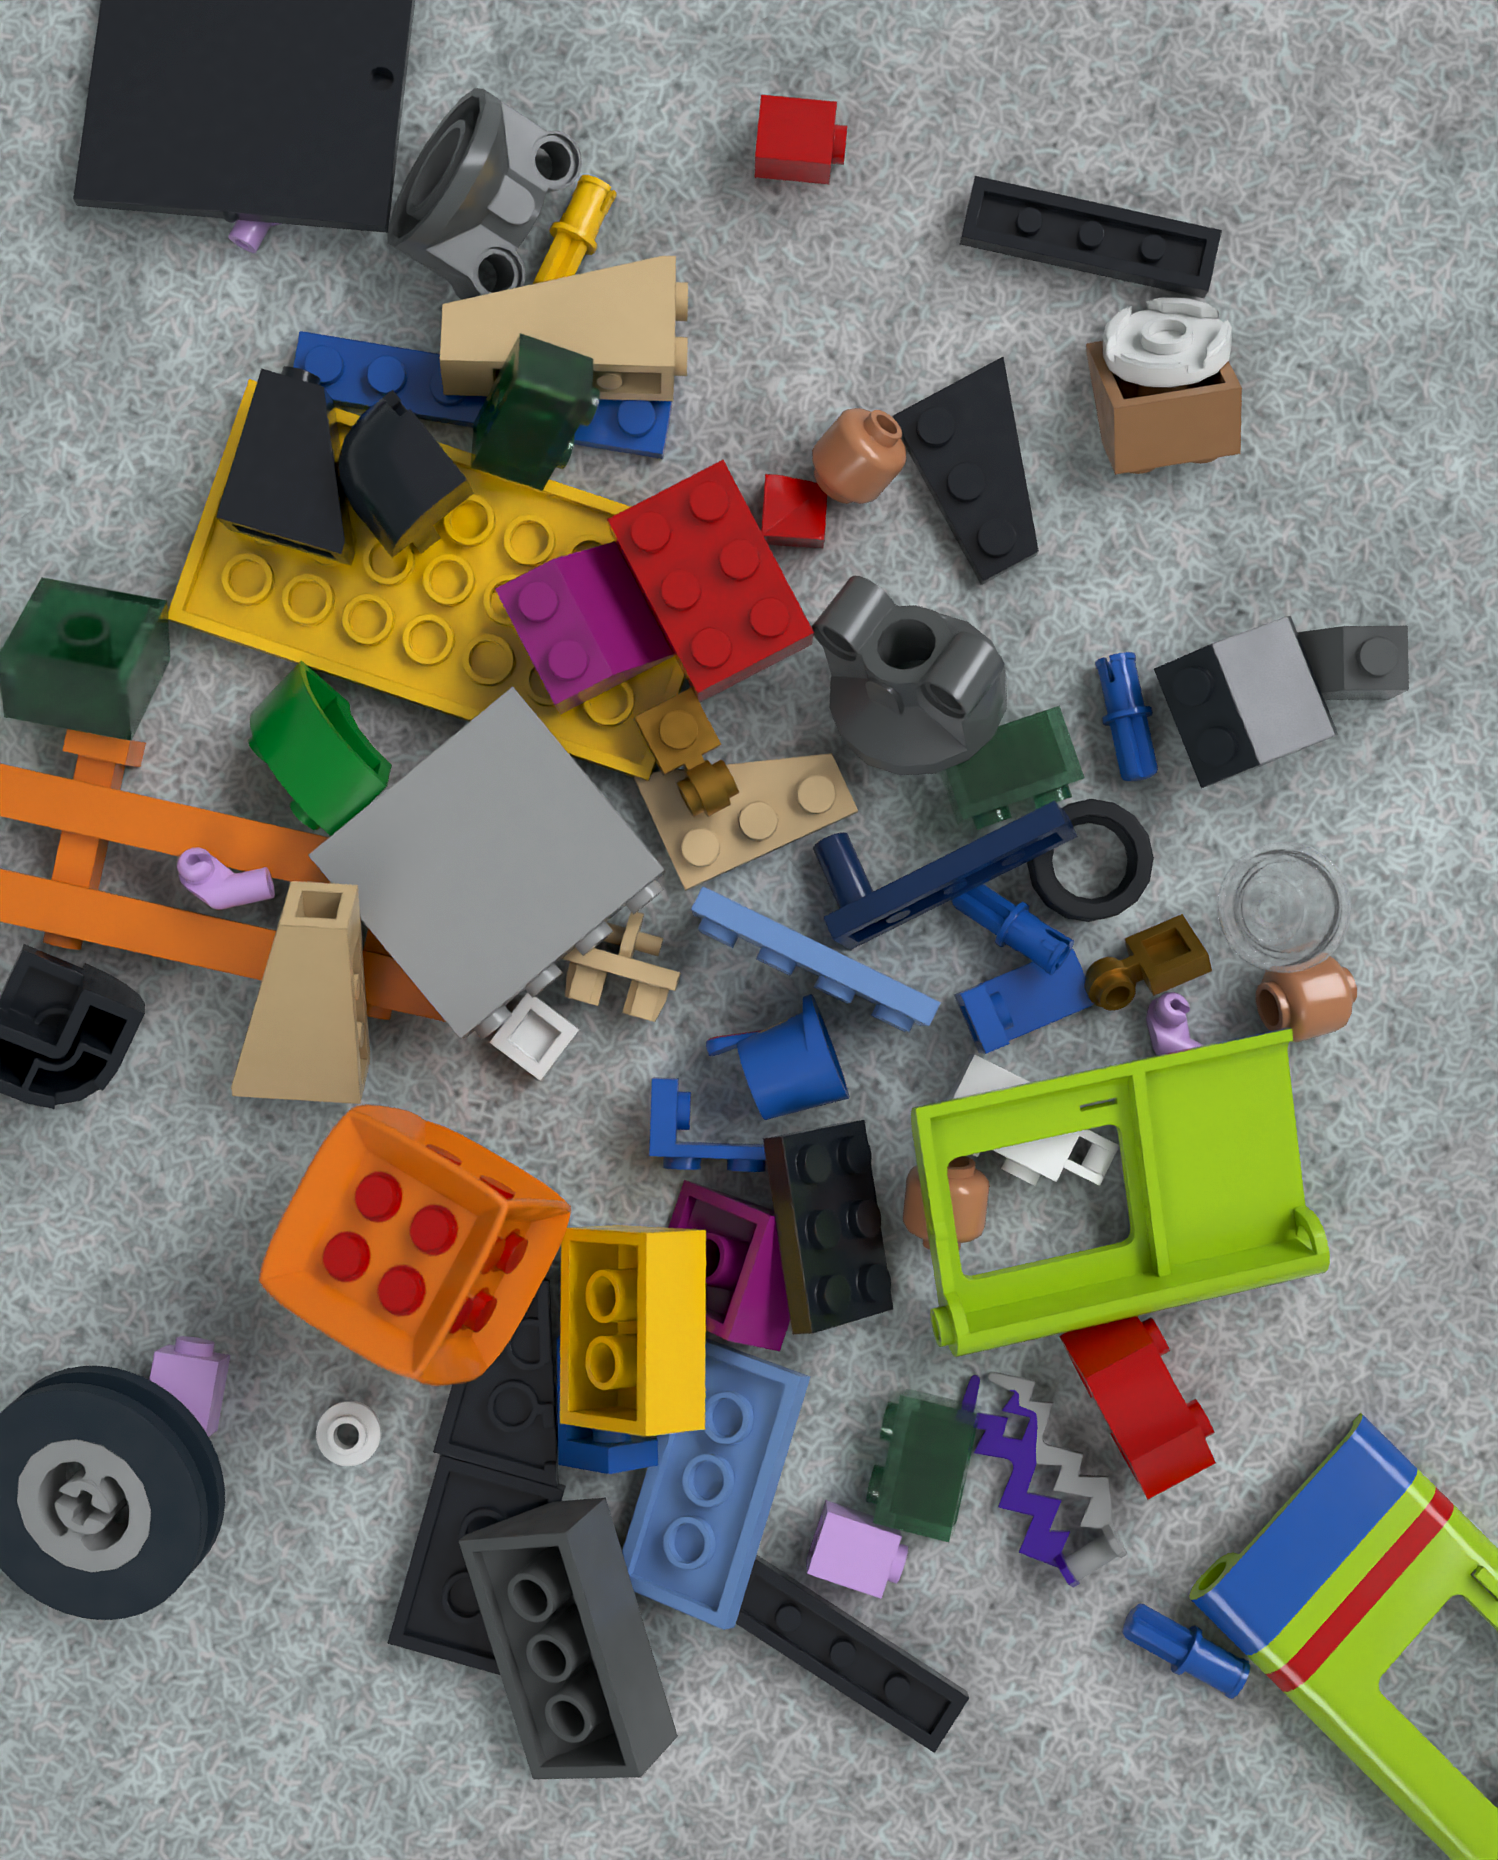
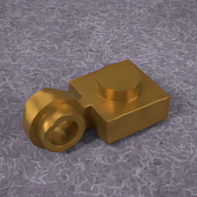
(1158, 955)

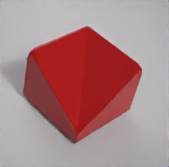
(793, 512)

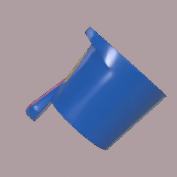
(788, 1063)

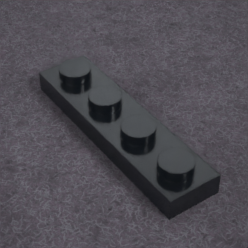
(1090, 237)
(849, 1655)

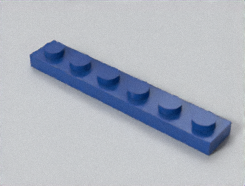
(364, 372)

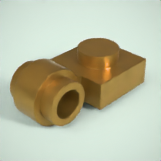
(678, 737)

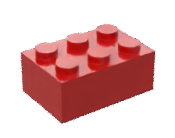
(711, 581)

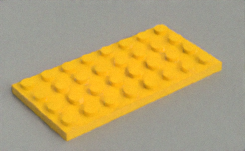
(424, 620)

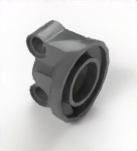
(479, 193)
(914, 716)

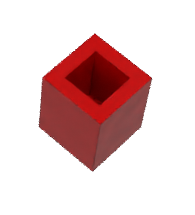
(798, 139)

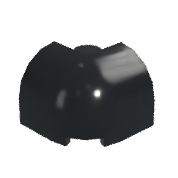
(399, 476)
(62, 1029)

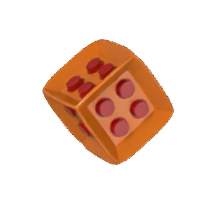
(414, 1245)

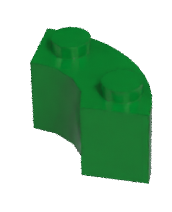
(317, 751)

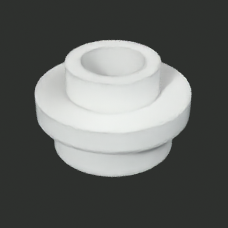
(363, 1419)

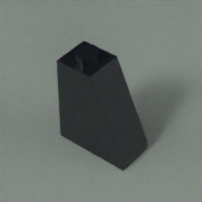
(288, 469)

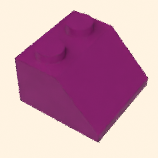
(584, 624)
(742, 1265)

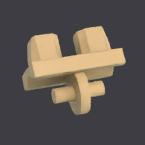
(648, 984)

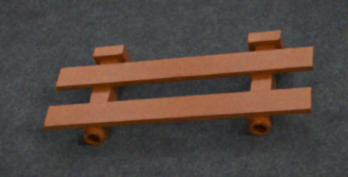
(96, 811)

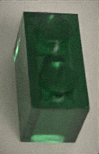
(534, 412)
(1018, 764)
(924, 1464)

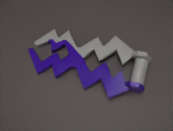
(1025, 1454)

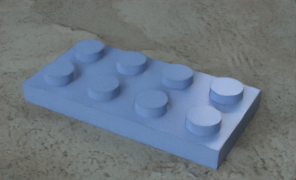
(836, 973)
(714, 1489)

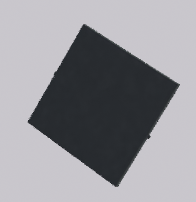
(247, 110)

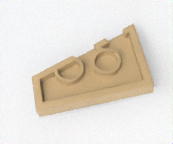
(774, 807)

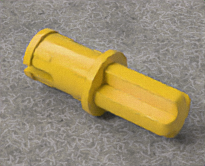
(577, 229)

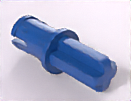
(1127, 716)
(1015, 927)
(1186, 1650)

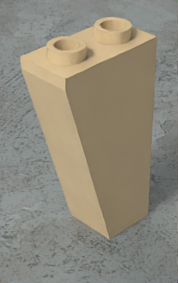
(610, 314)
(311, 1005)

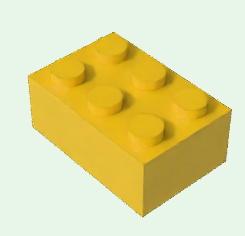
(633, 1329)

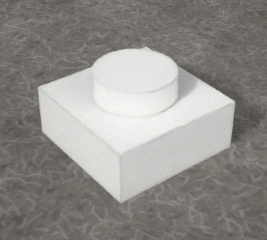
(535, 1036)

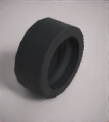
(1132, 885)

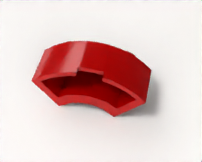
(1140, 1402)

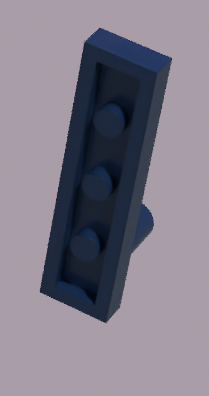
(870, 913)

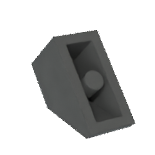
(1359, 661)

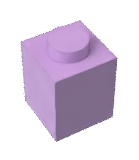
(194, 1377)
(855, 1550)

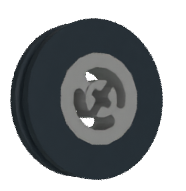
(134, 1451)

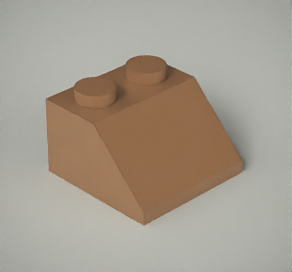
(1165, 424)

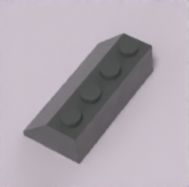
(570, 1642)

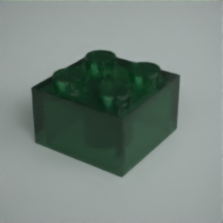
(85, 658)

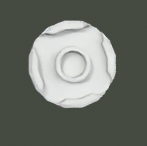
(1167, 343)

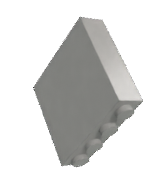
(490, 866)

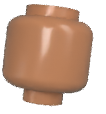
(859, 456)
(1307, 1000)
(968, 1196)

